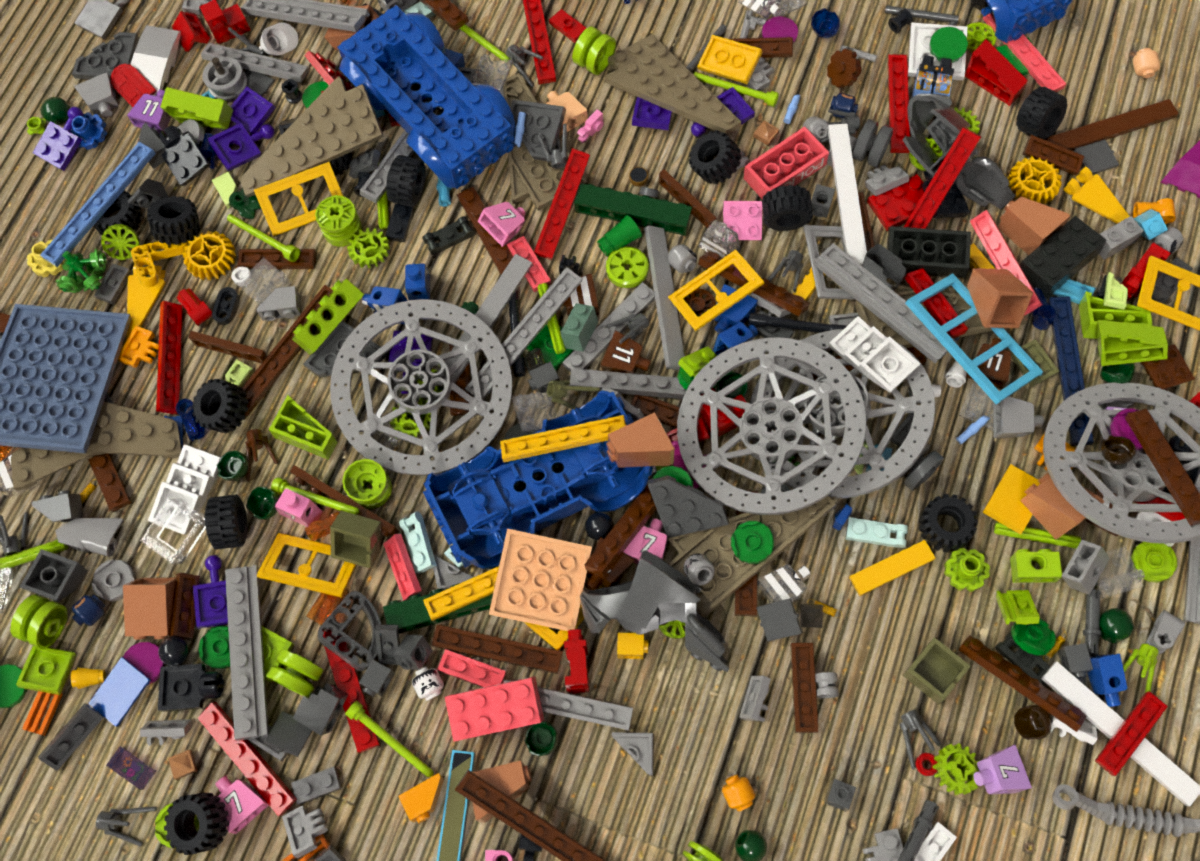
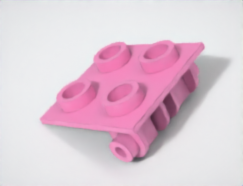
(744, 218)

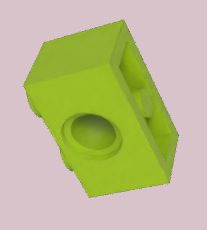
(1024, 572)

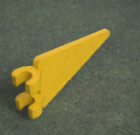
(1095, 196)
(141, 298)

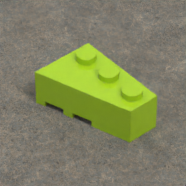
(204, 110)
(1092, 310)
(1130, 343)
(301, 430)

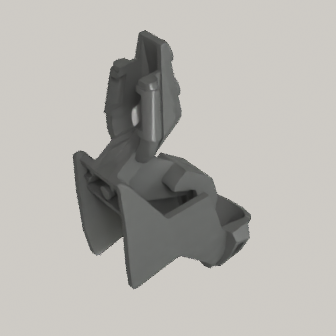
(980, 177)
(654, 598)

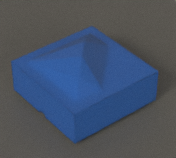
(841, 517)

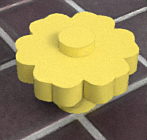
(38, 264)

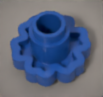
(89, 129)

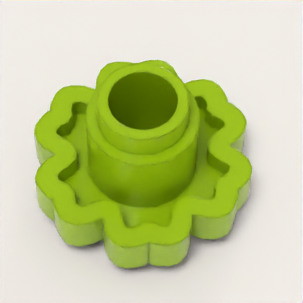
(967, 569)

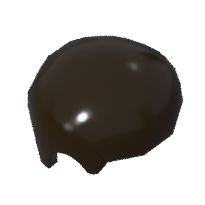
(1116, 451)
(1032, 722)

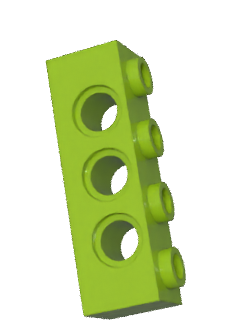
(350, 297)

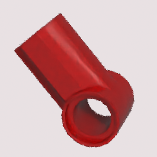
(195, 308)

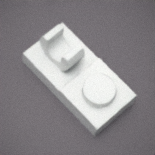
(1086, 733)

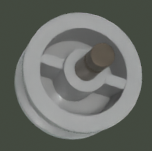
(225, 78)

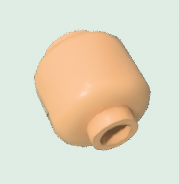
(1146, 63)

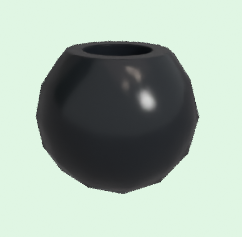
(598, 525)
(173, 651)

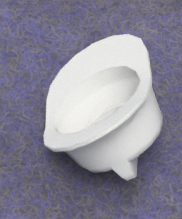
(278, 39)

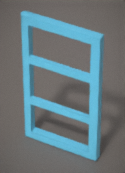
(969, 365)

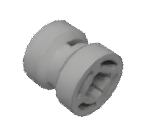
(826, 685)

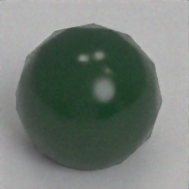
(751, 846)

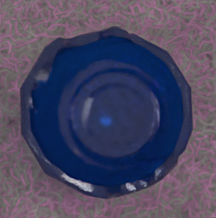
(825, 23)

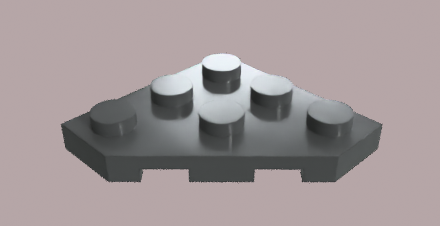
(106, 56)
(539, 120)
(323, 359)
(685, 508)

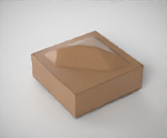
(766, 133)
(182, 764)

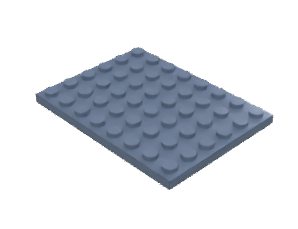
(56, 375)

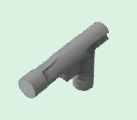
(751, 23)
(861, 54)

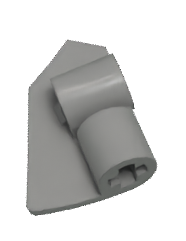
(90, 534)

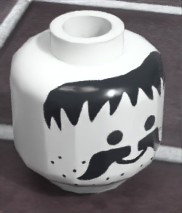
(427, 683)

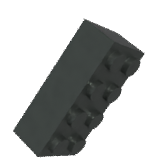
(931, 249)
(1062, 256)

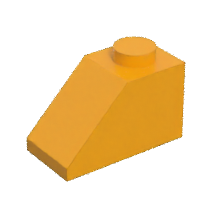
(422, 798)

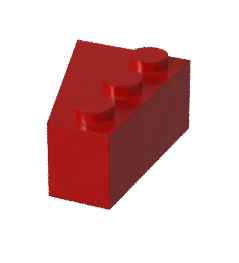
(995, 73)

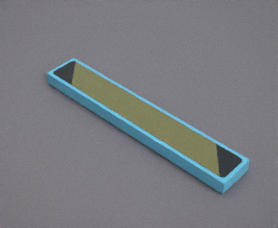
(454, 809)

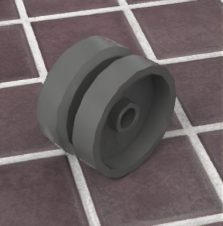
(870, 142)
(922, 468)

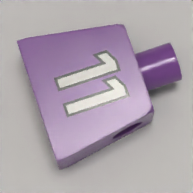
(148, 111)

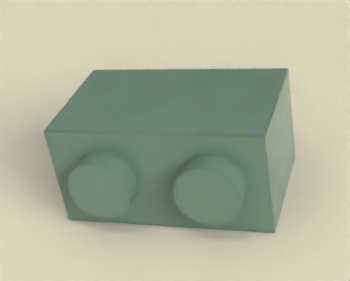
(579, 327)

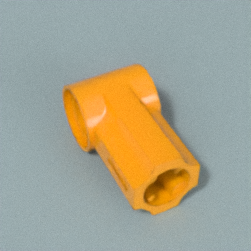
(1163, 206)

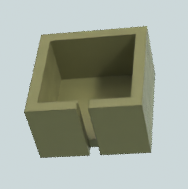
(355, 539)
(935, 670)

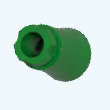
(619, 236)

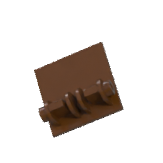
(1169, 371)

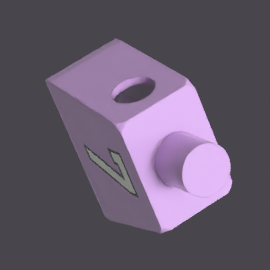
(1002, 772)

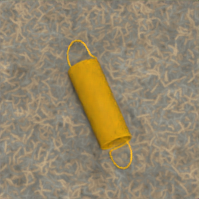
(87, 491)
(827, 609)
(1059, 642)

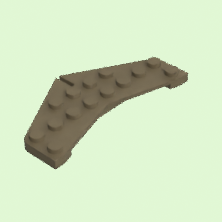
(116, 432)

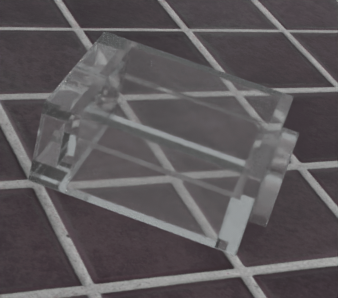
(152, 539)

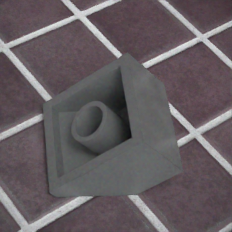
(53, 576)

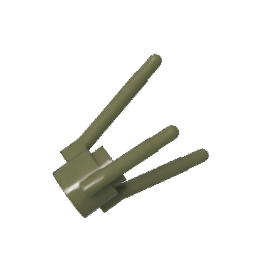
(559, 389)

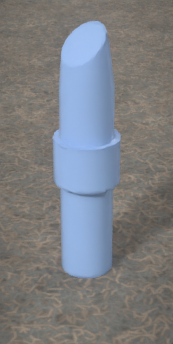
(792, 108)
(519, 129)
(972, 429)

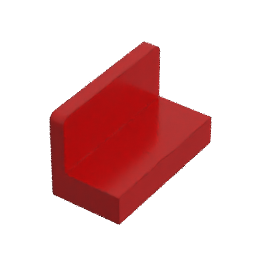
(190, 29)

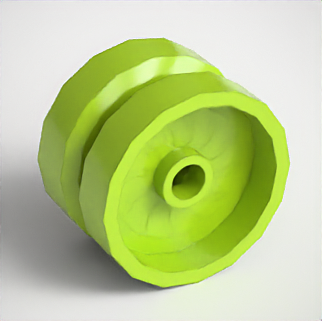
(593, 50)
(38, 621)
(296, 670)

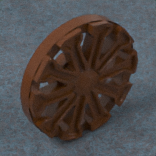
(698, 304)

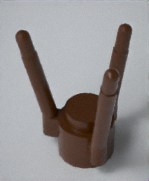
(255, 441)

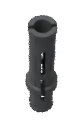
(1092, 626)
(921, 826)

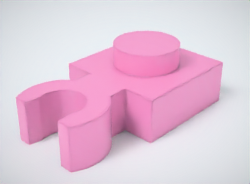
(592, 124)

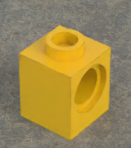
(631, 646)

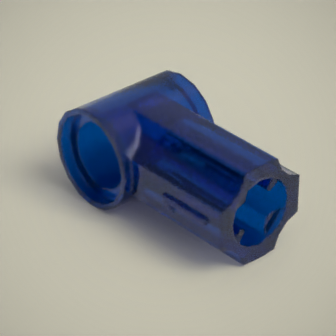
(1045, 310)
(192, 428)

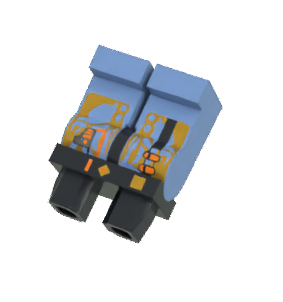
(933, 77)

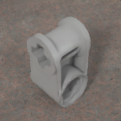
(1165, 631)

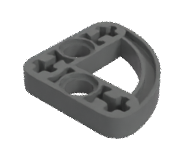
(338, 628)

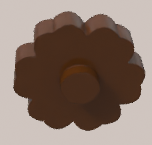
(844, 68)

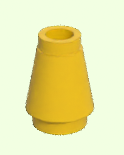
(87, 677)

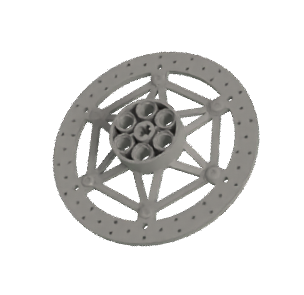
(369, 330)
(755, 350)
(893, 467)
(1131, 481)

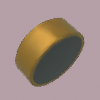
(638, 176)

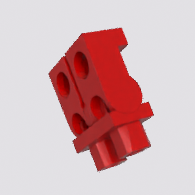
(1135, 277)
(576, 652)

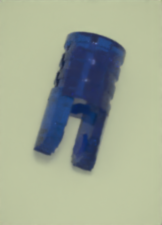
(208, 150)

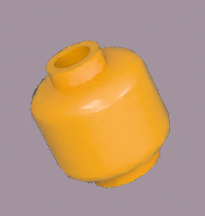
(738, 792)

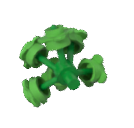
(74, 263)

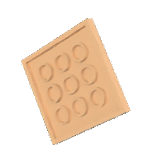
(540, 580)

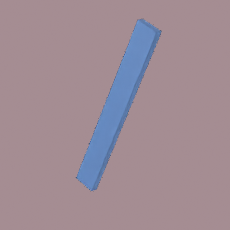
(98, 204)

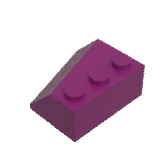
(1186, 172)

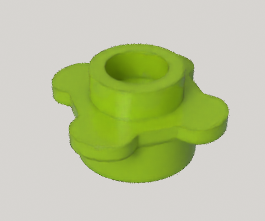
(36, 125)

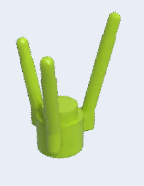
(1146, 657)

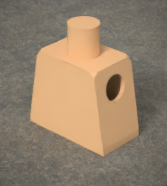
(575, 112)

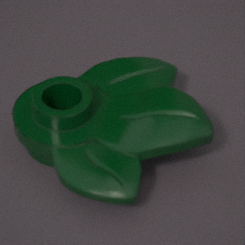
(246, 205)

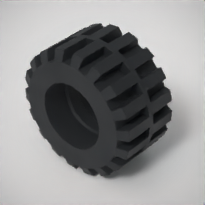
(1041, 113)
(706, 149)
(405, 180)
(787, 208)
(128, 215)
(173, 220)
(220, 406)
(959, 511)
(226, 522)
(181, 825)

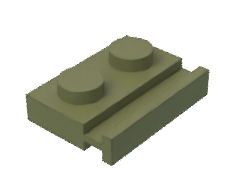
(1040, 357)

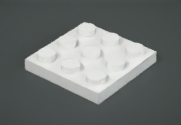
(919, 47)

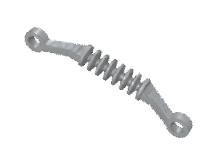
(1108, 813)

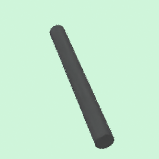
(923, 14)
(691, 66)

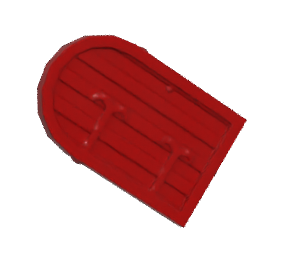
(130, 83)

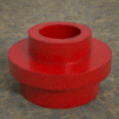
(919, 764)

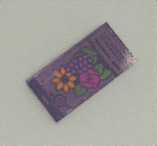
(131, 768)

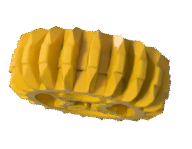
(1036, 174)
(209, 255)

